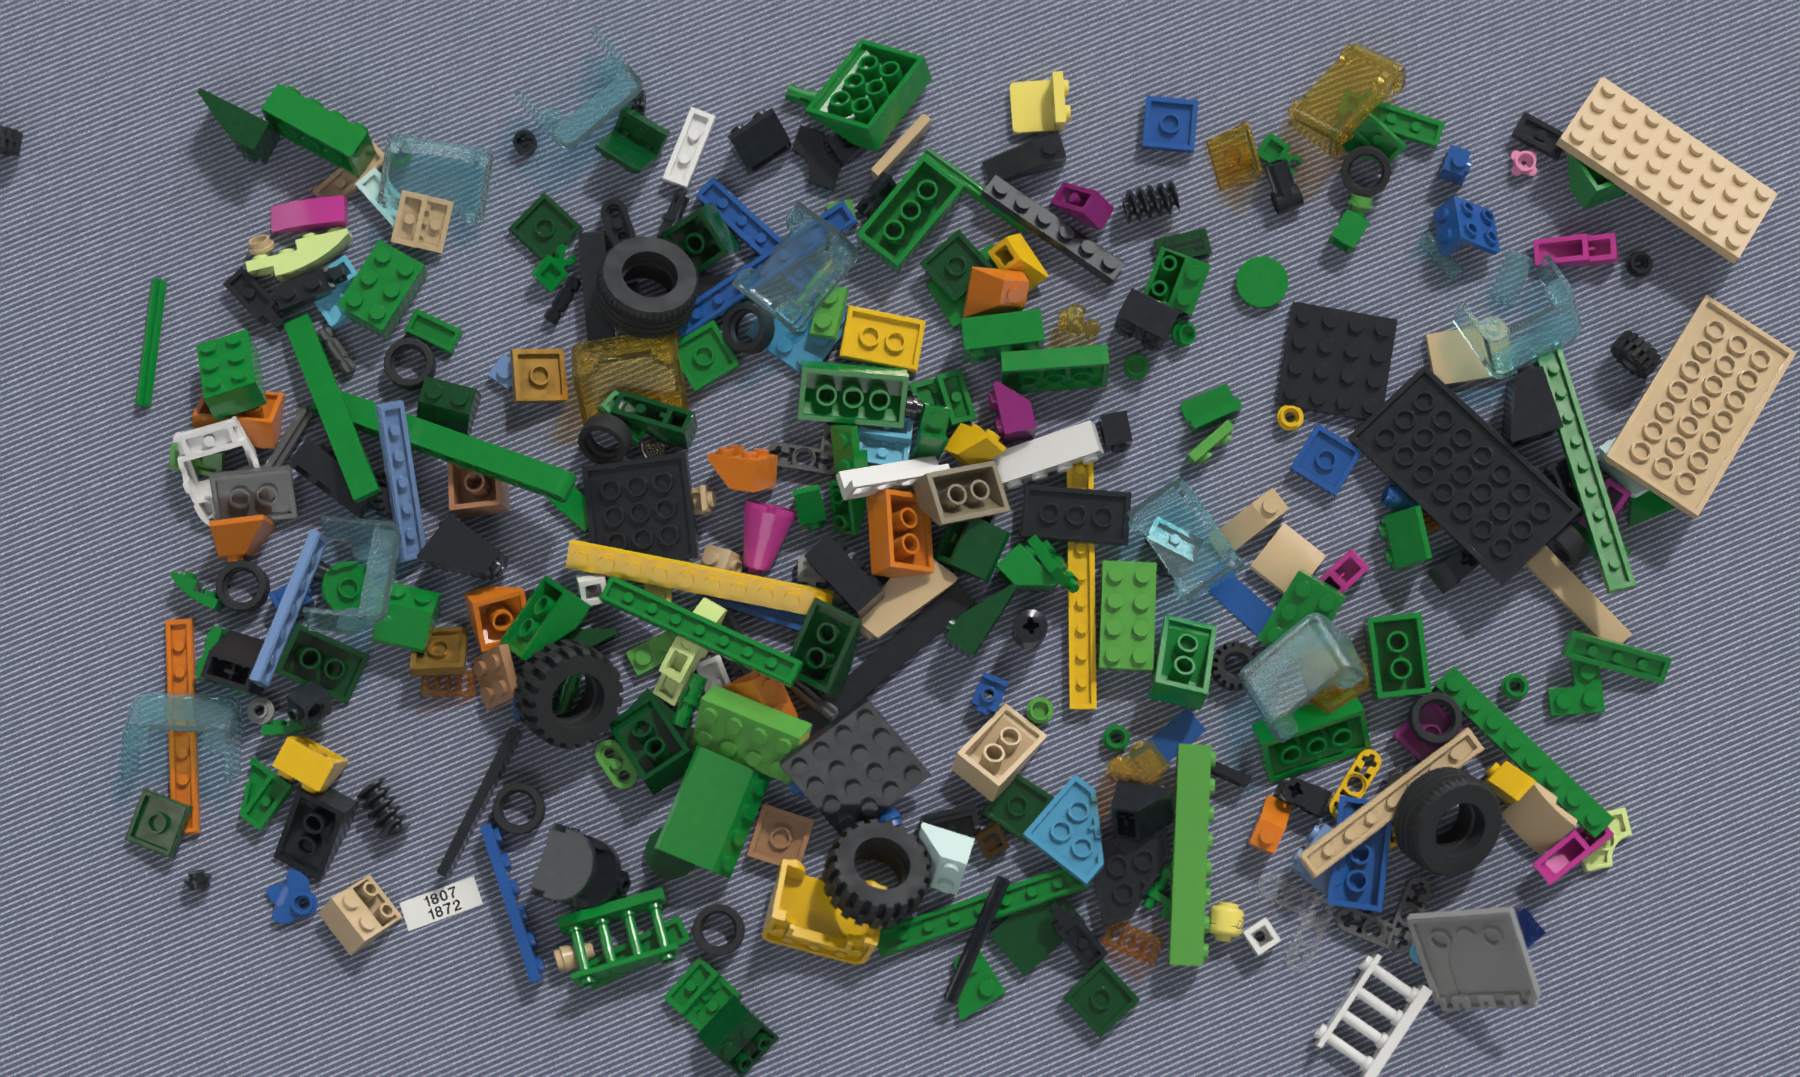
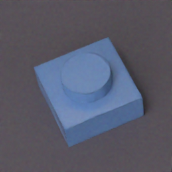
(502, 372)

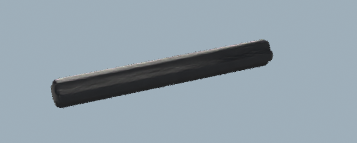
(976, 939)

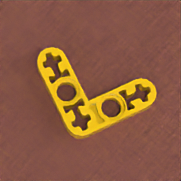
(1371, 771)

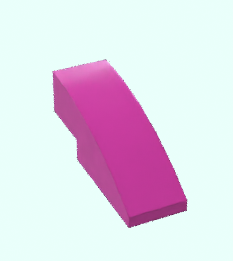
(310, 215)
(1578, 250)
(1345, 571)
(1569, 853)

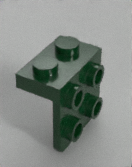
(633, 142)

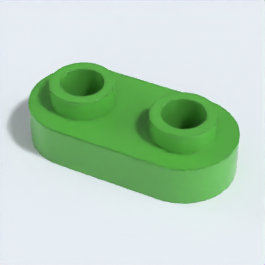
(616, 764)

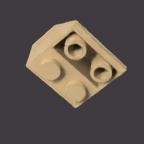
(359, 915)

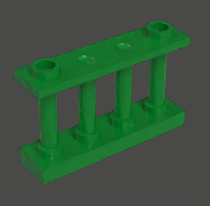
(600, 918)

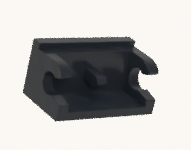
(1560, 476)
(958, 820)

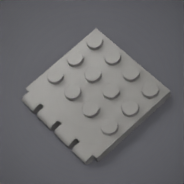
(1475, 959)

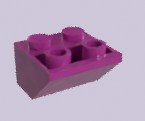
(1014, 414)

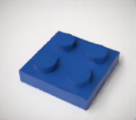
(1170, 124)
(1325, 460)

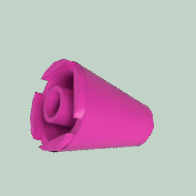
(764, 533)

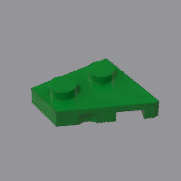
(1375, 134)
(263, 795)
(980, 987)

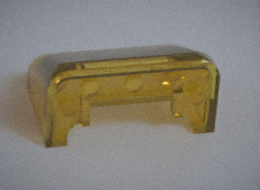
(1345, 97)
(628, 364)

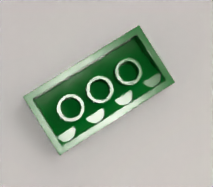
(1055, 369)

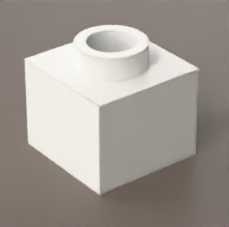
(591, 595)
(1270, 936)

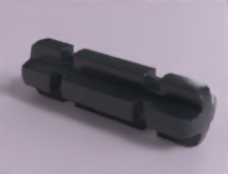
(562, 299)

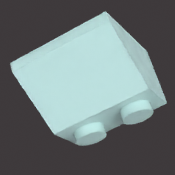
(947, 854)

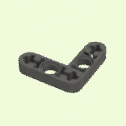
(825, 452)
(1387, 929)

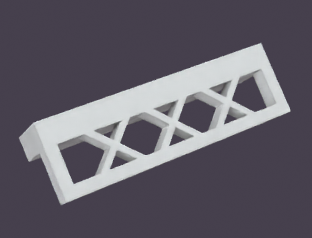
(893, 476)

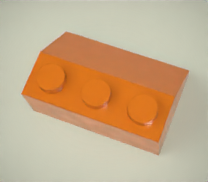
(260, 423)
(899, 535)

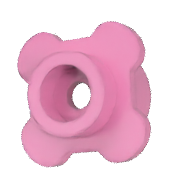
(1526, 156)

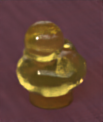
(1073, 322)

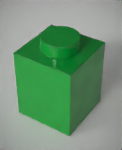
(1349, 231)

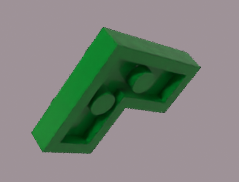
(1583, 696)

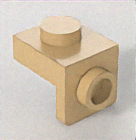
(703, 500)
(722, 558)

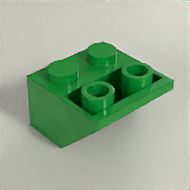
(1177, 280)
(1024, 571)

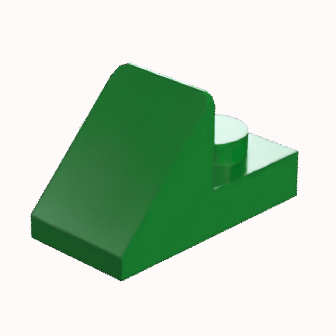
(931, 431)

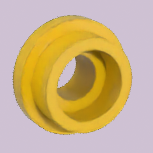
(1298, 417)

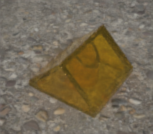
(1235, 157)

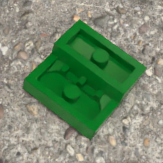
(948, 391)
(700, 993)

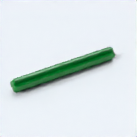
(971, 186)
(151, 343)

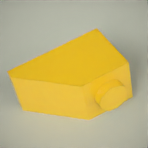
(1508, 781)

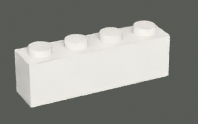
(1049, 453)

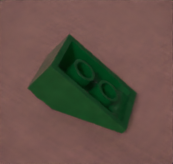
(251, 134)
(975, 624)
(826, 646)
(322, 660)
(652, 744)

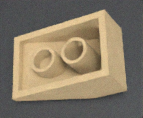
(998, 752)

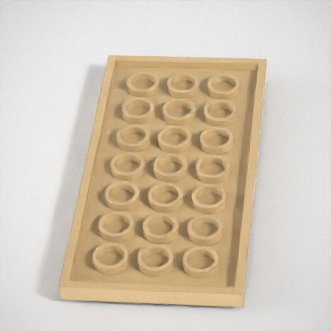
(1667, 169)
(1699, 406)

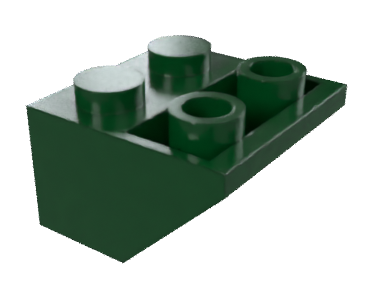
(972, 548)
(737, 1036)

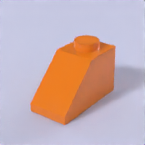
(1269, 825)

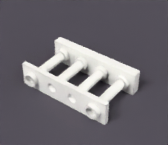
(1399, 1019)

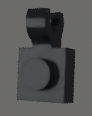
(878, 193)

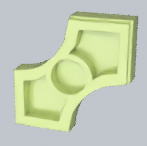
(1602, 856)

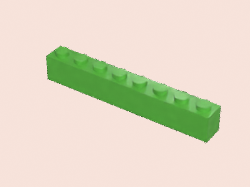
(1189, 855)

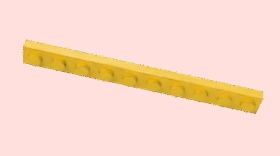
(694, 577)
(1082, 608)

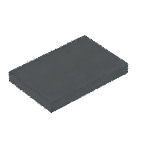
(254, 492)

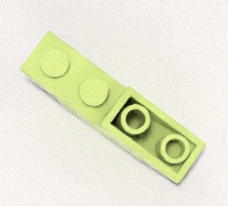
(311, 254)
(684, 657)

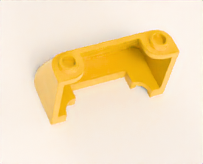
(806, 920)

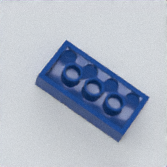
(1360, 875)

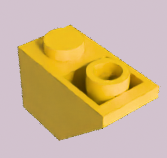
(1016, 255)
(974, 445)

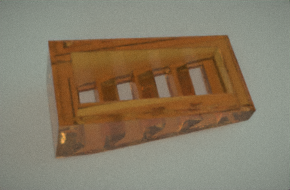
(471, 686)
(1129, 950)

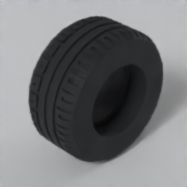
(639, 314)
(1468, 839)

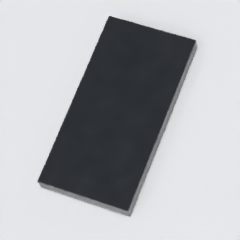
(1076, 515)

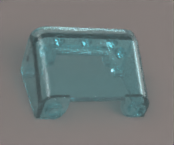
(436, 170)
(799, 270)
(1186, 539)
(1299, 668)

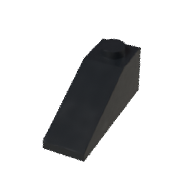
(1027, 159)

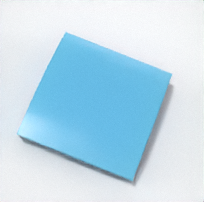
(328, 304)
(886, 443)

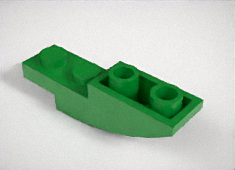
(847, 456)

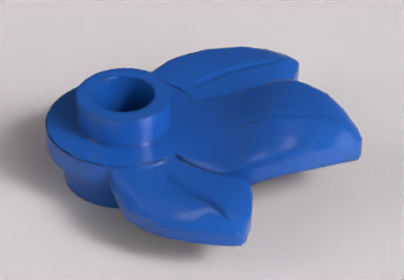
(288, 898)

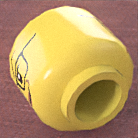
(1226, 921)

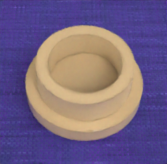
(260, 245)

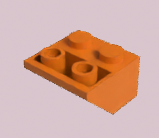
(745, 469)

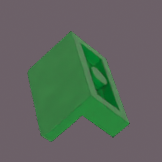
(1210, 408)

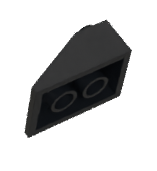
(315, 830)

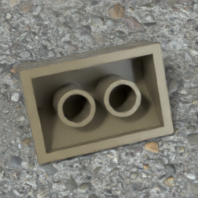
(962, 493)

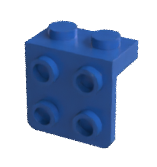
(1465, 223)

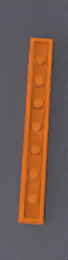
(183, 744)

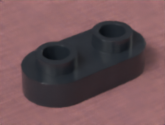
(619, 225)

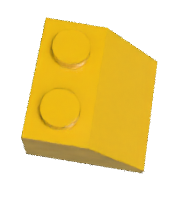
(309, 763)

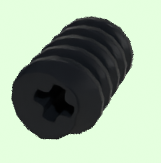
(1150, 201)
(1022, 636)
(382, 809)

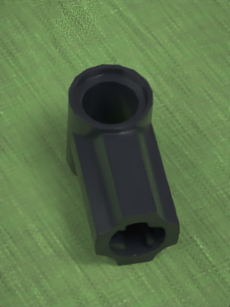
(1285, 193)

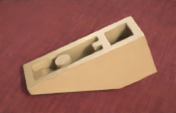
(1254, 518)

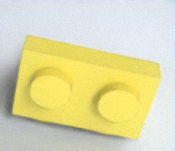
(1040, 105)

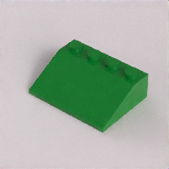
(870, 93)
(713, 812)

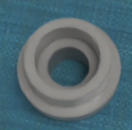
(266, 716)

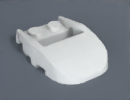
(204, 442)

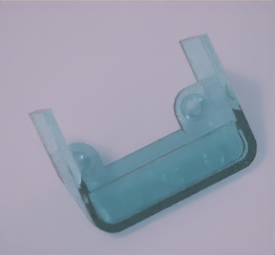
(621, 88)
(1506, 349)
(379, 547)
(208, 713)

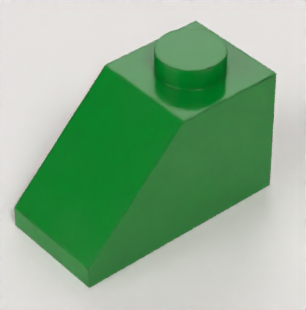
(810, 507)

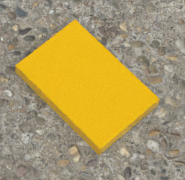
(882, 339)

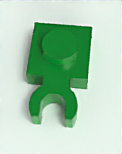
(1274, 148)
(551, 270)

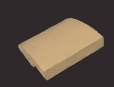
(422, 221)
(1284, 557)
(1538, 819)

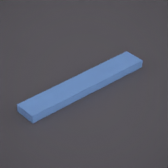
(401, 477)
(288, 609)

